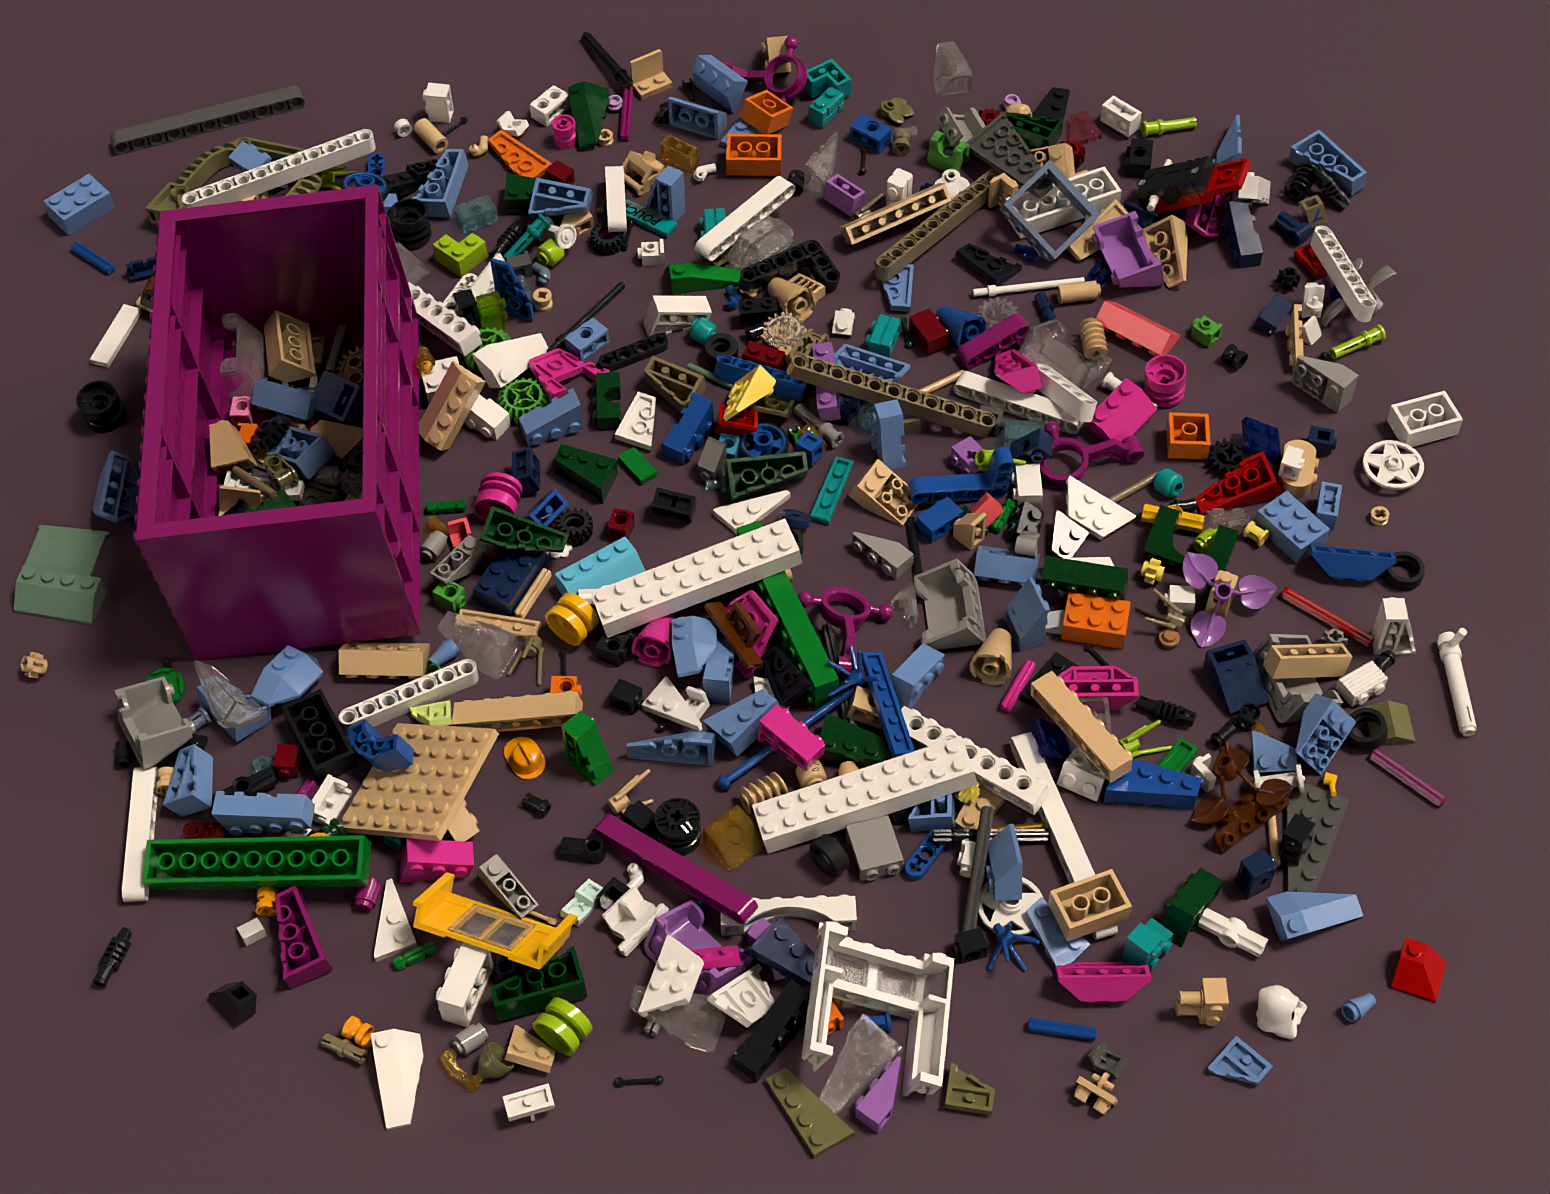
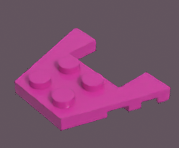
(557, 366)
(763, 619)

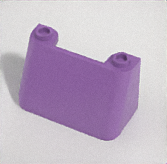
(1128, 252)
(685, 926)

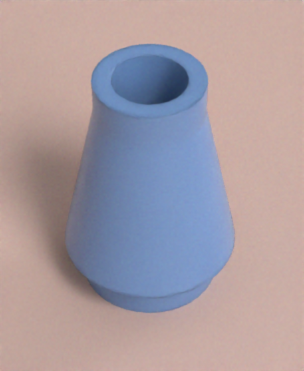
(445, 652)
(1357, 1007)

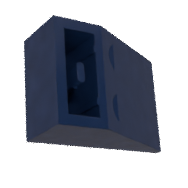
(1235, 675)

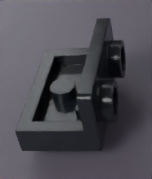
(1024, 518)

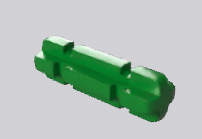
(446, 506)
(1001, 520)
(414, 955)

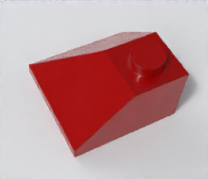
(740, 424)
(1418, 970)

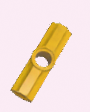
(1187, 521)

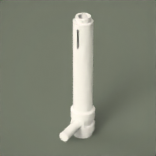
(1451, 656)

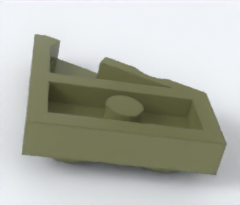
(968, 1093)

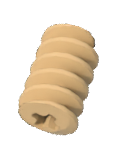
(1092, 338)
(762, 790)

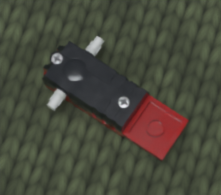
(1189, 183)

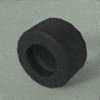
(719, 342)

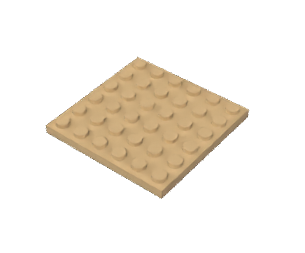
(426, 795)

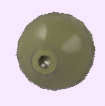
(493, 1062)

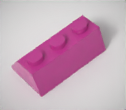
(1122, 412)

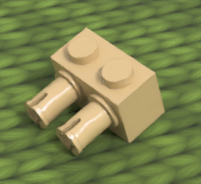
(1208, 1003)

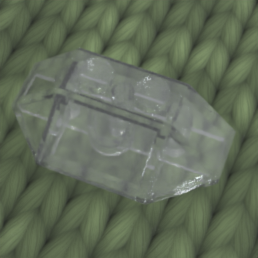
(760, 242)

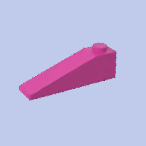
(1017, 371)

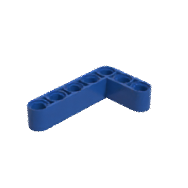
(966, 486)

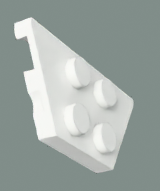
(1093, 510)
(672, 978)
(744, 997)

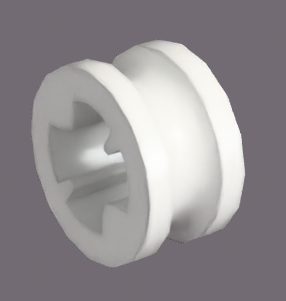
(403, 127)

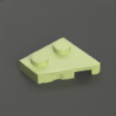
(433, 714)

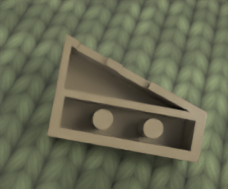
(674, 382)

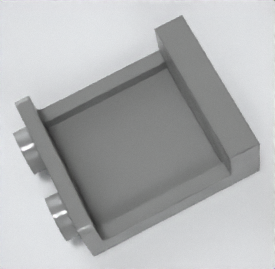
(959, 127)
(875, 848)

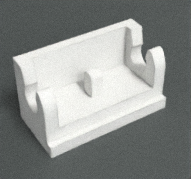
(330, 800)

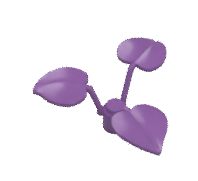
(1198, 571)

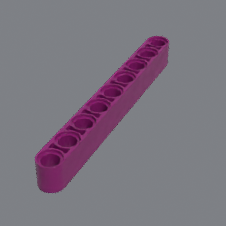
(675, 869)

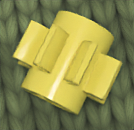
(1152, 571)
(968, 793)

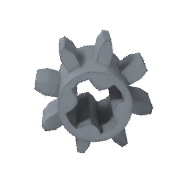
(1333, 637)

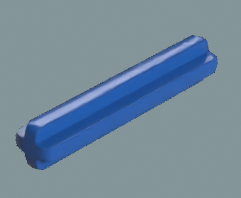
(93, 257)
(1062, 1029)

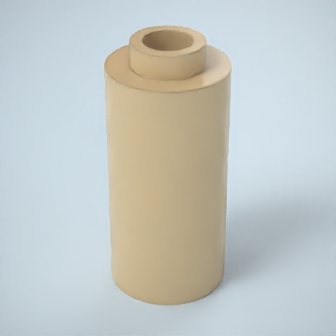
(431, 135)
(1078, 292)

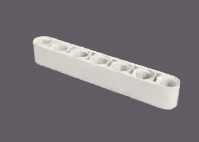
(744, 217)
(1343, 274)
(1014, 401)
(417, 689)
(140, 829)

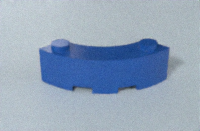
(382, 753)

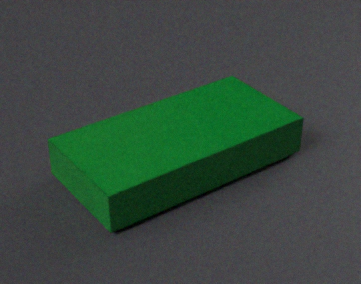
(637, 465)
(1179, 756)

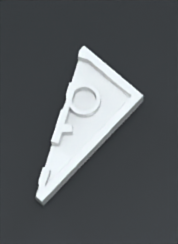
(750, 510)
(669, 704)
(394, 929)

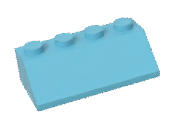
(601, 568)

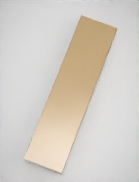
(517, 626)

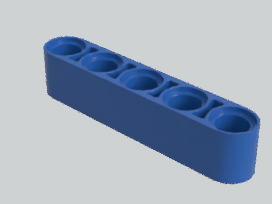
(733, 369)

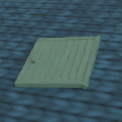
(67, 549)

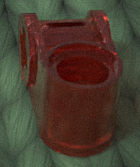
(204, 830)

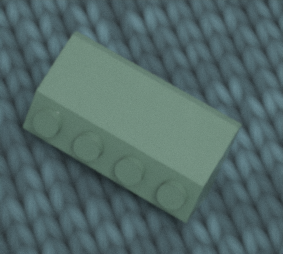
(58, 595)

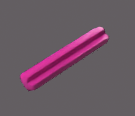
(1017, 686)

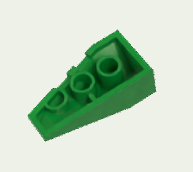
(696, 277)

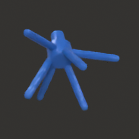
(855, 676)
(1006, 939)

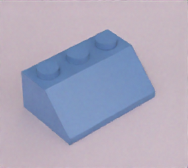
(718, 81)
(696, 118)
(1004, 565)
(1004, 866)

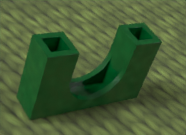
(1161, 541)

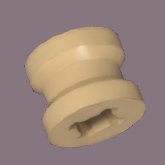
(542, 299)

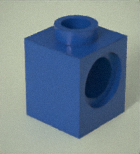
(811, 445)

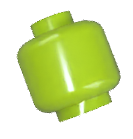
(549, 253)

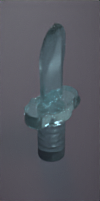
(526, 287)
(720, 483)

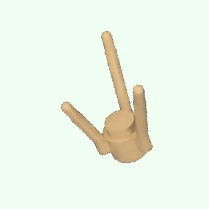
(620, 801)

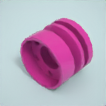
(1165, 380)
(498, 491)

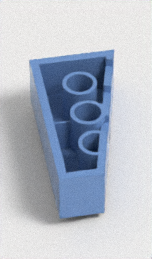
(444, 183)

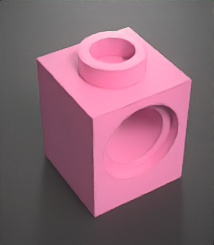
(242, 410)

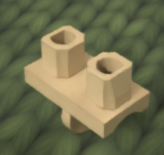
(1105, 1099)

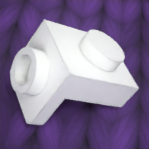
(512, 126)
(843, 322)
(697, 701)
(1200, 769)

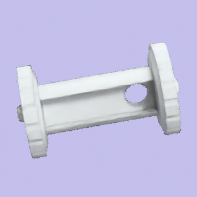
(563, 235)
(1294, 778)

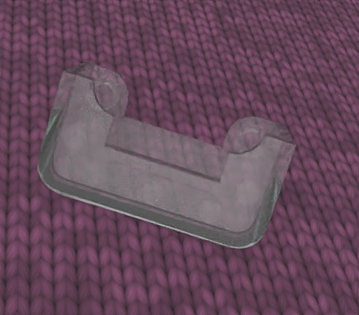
(1047, 346)
(251, 357)

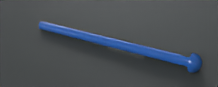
(724, 782)

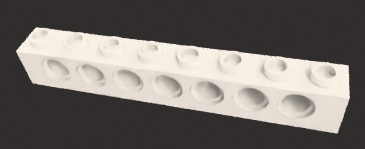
(991, 779)

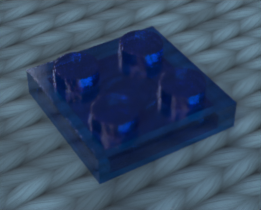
(1261, 437)
(1050, 740)

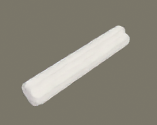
(627, 946)

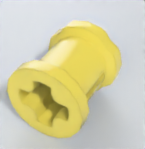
(1256, 533)

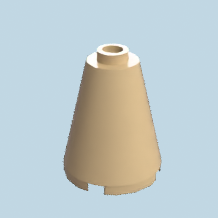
(792, 297)
(993, 658)

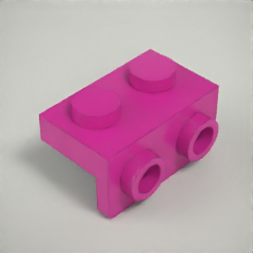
(719, 957)

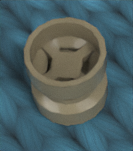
(901, 142)

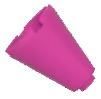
(654, 642)

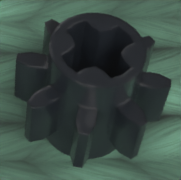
(1288, 278)

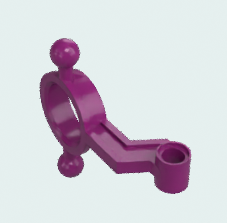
(766, 75)
(1127, 449)
(845, 622)

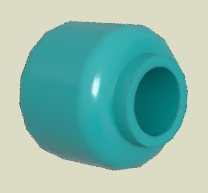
(701, 330)
(1168, 483)

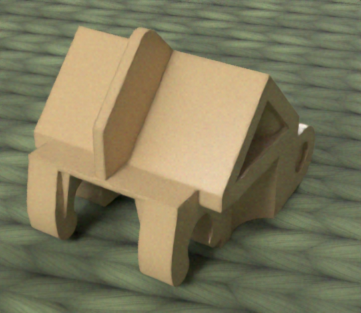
(644, 165)

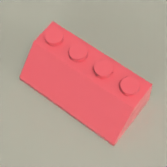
(1137, 328)

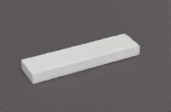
(116, 336)

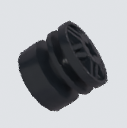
(410, 222)
(100, 406)
(679, 836)

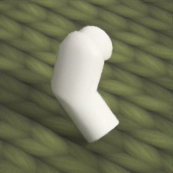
(702, 171)
(635, 875)

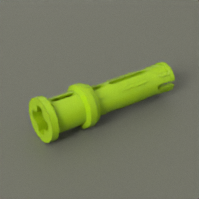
(1160, 126)
(1364, 339)

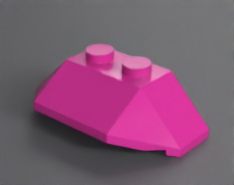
(1102, 682)
(1103, 980)

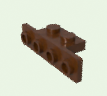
(738, 630)
(1243, 819)

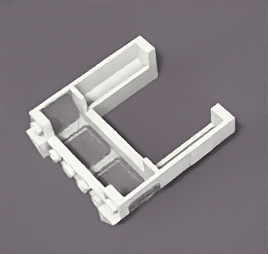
(884, 983)

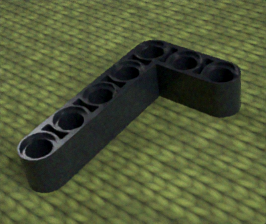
(804, 258)

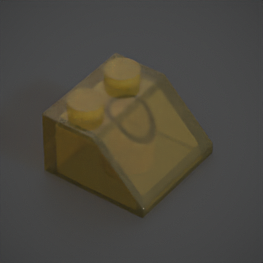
(733, 838)

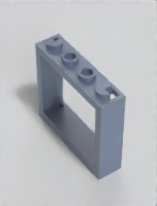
(1070, 193)

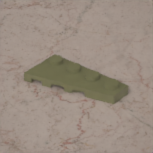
(811, 1118)

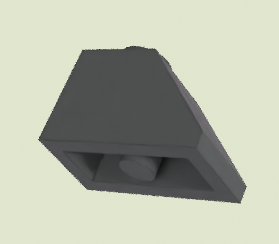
(712, 460)

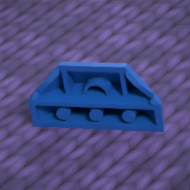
(1352, 563)

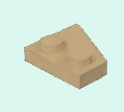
(529, 1051)

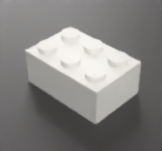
(1424, 419)
(464, 984)

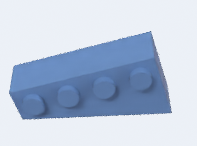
(1335, 162)
(262, 812)

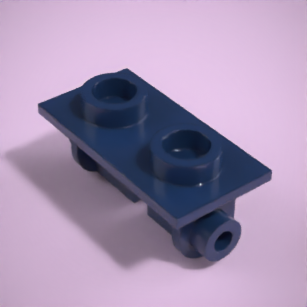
(1146, 217)
(139, 270)

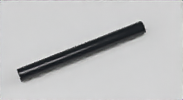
(914, 545)

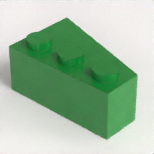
(585, 748)

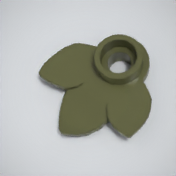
(896, 110)

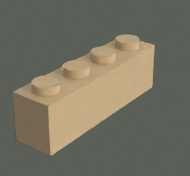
(1307, 660)

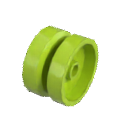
(562, 1026)

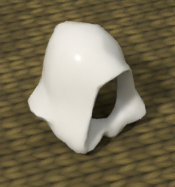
(1276, 1011)

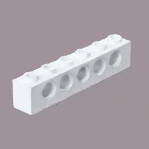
(445, 322)

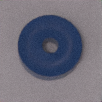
(795, 518)

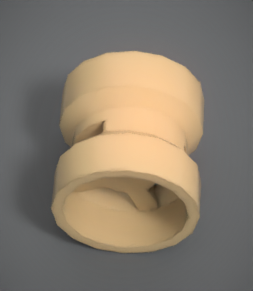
(163, 776)

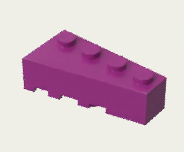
(301, 945)

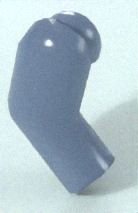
(543, 271)

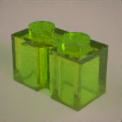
(492, 311)

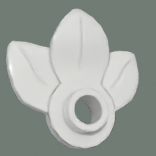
(955, 184)

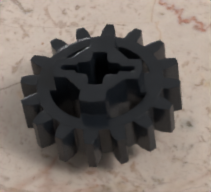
(270, 432)
(1220, 453)

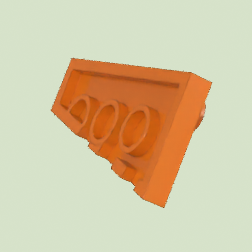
(517, 156)

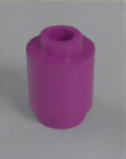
(367, 896)

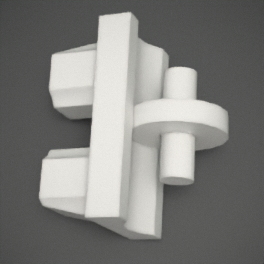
(1312, 300)

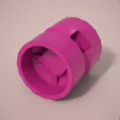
(564, 131)

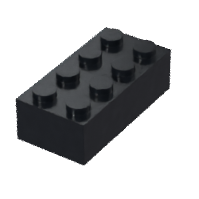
(319, 735)

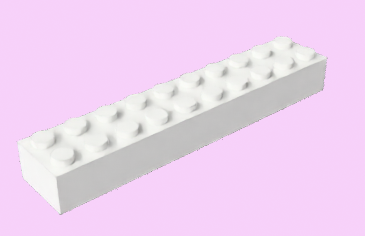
(696, 577)
(864, 794)

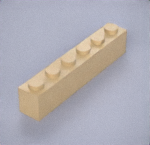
(895, 213)
(518, 712)
(1081, 726)

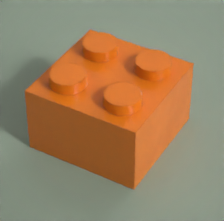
(766, 112)
(1188, 436)

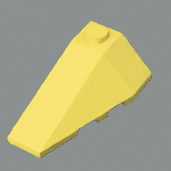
(748, 391)

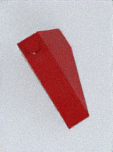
(1244, 486)

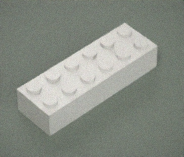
(1057, 210)

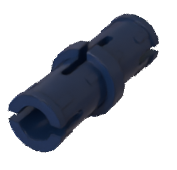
(1045, 308)

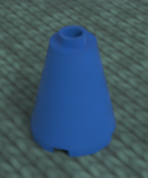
(961, 324)

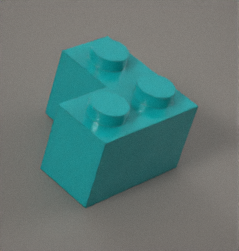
(827, 75)
(1147, 944)

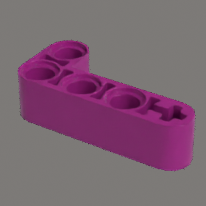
(994, 340)

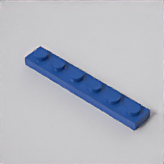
(887, 704)

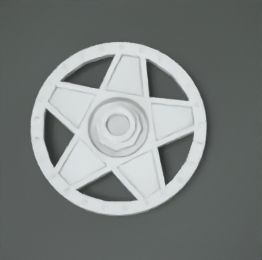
(1393, 465)
(1009, 910)

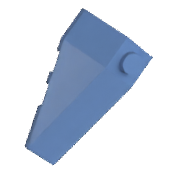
(1231, 145)

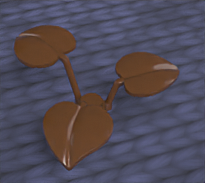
(1228, 767)

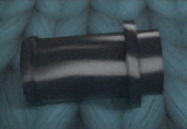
(662, 113)
(1185, 505)
(1386, 659)
(1219, 738)
(122, 757)
(541, 806)

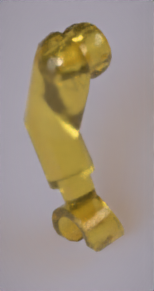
(448, 1060)

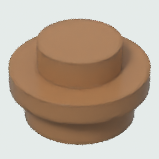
(1169, 638)

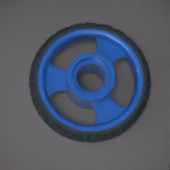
(366, 179)
(763, 441)

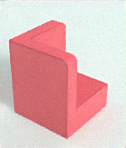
(989, 506)
(458, 531)

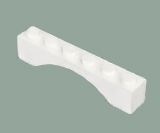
(819, 909)

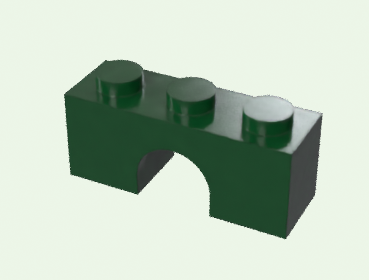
(607, 389)

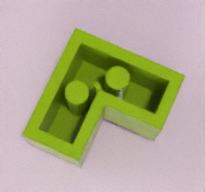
(460, 256)

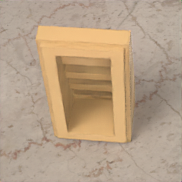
(817, 287)

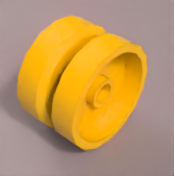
(572, 619)

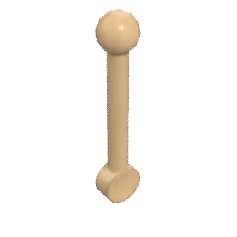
(550, 920)

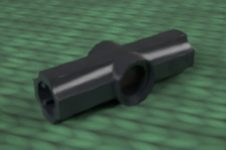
(253, 784)

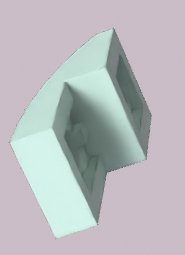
(583, 902)

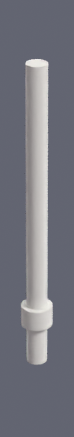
(992, 290)

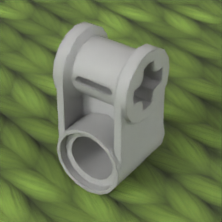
(1027, 544)

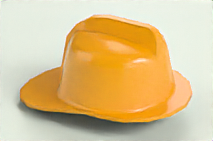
(524, 757)

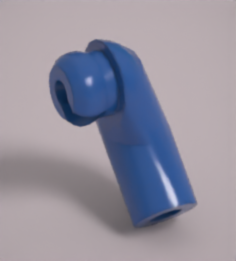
(734, 295)

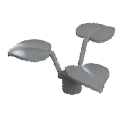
(1379, 276)

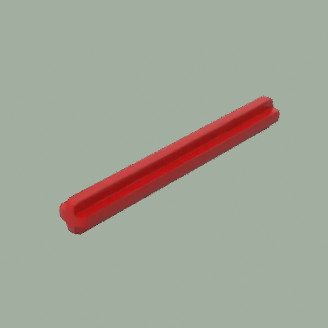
(1327, 616)

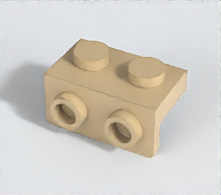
(1000, 189)

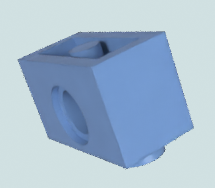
(587, 339)

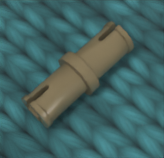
(344, 1048)

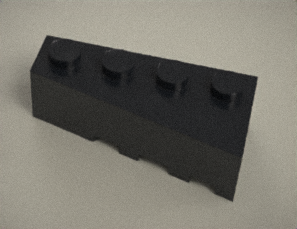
(773, 1032)

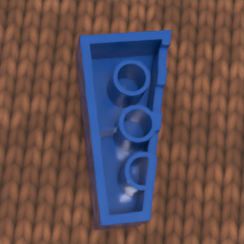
(1154, 786)

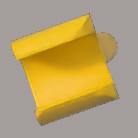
(1330, 780)

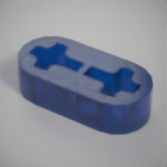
(1096, 272)

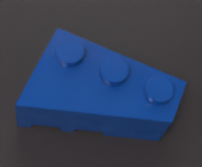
(690, 431)

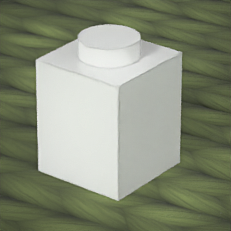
(1182, 597)

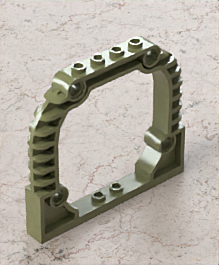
(210, 162)

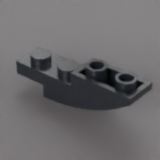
(411, 179)

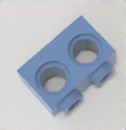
(1328, 503)

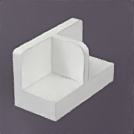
(628, 914)
(528, 1102)

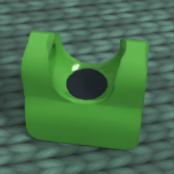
(944, 156)

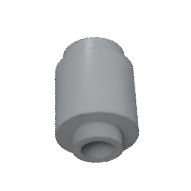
(433, 545)
(470, 1039)

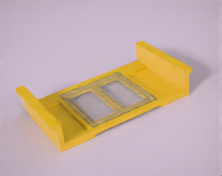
(488, 926)

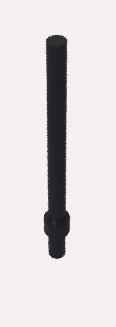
(560, 340)

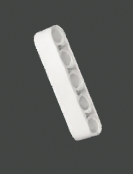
(615, 199)
(1066, 394)

